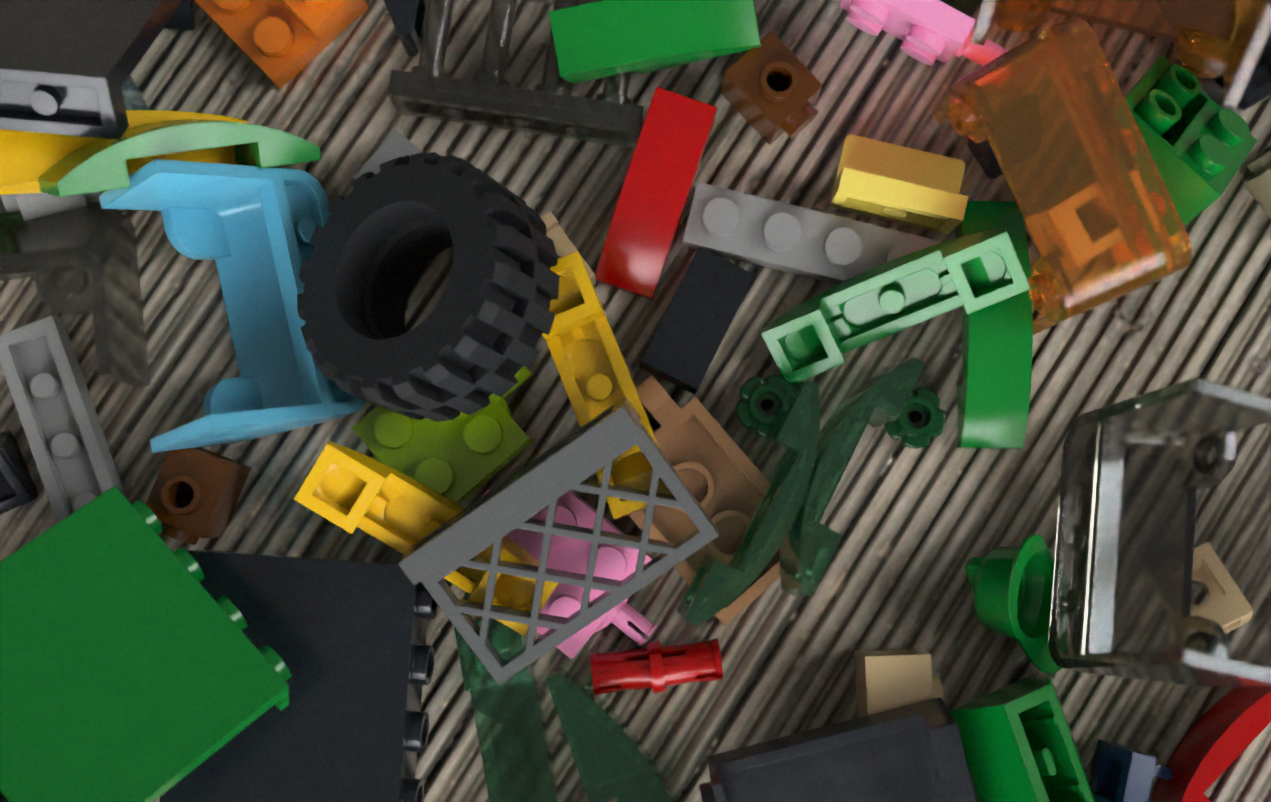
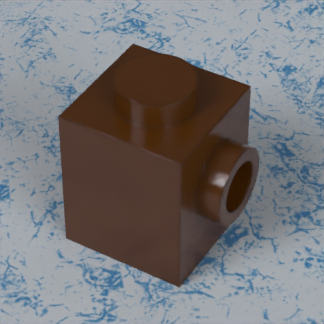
(772, 90)
(196, 493)

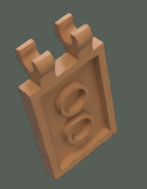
(718, 478)

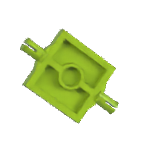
(450, 454)

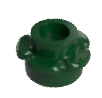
(752, 394)
(931, 420)

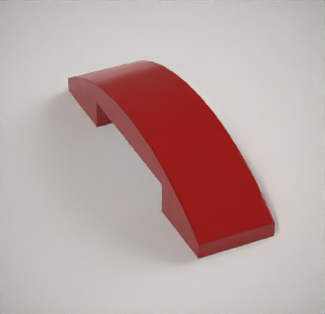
(1215, 743)

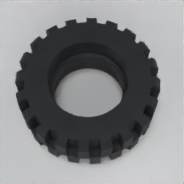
(371, 259)

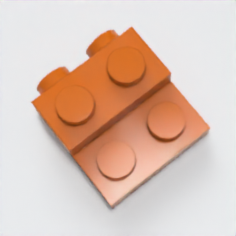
(282, 33)

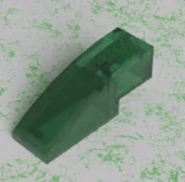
(604, 747)

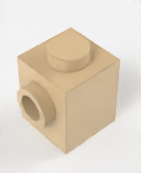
(893, 679)

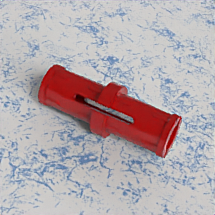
(656, 666)

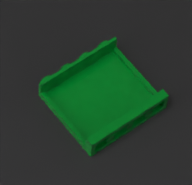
(119, 662)

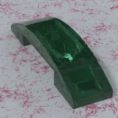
(797, 431)
(809, 543)
(508, 723)

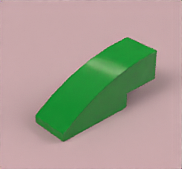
(648, 35)

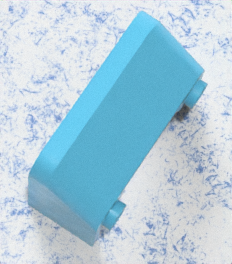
(258, 234)

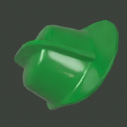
(1015, 596)

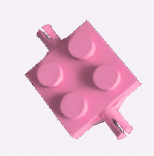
(926, 27)
(573, 556)

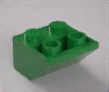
(1188, 136)
(1022, 745)

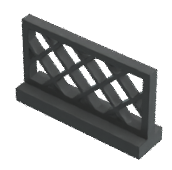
(523, 496)

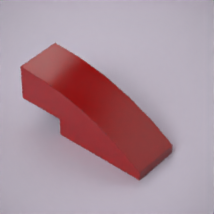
(655, 192)

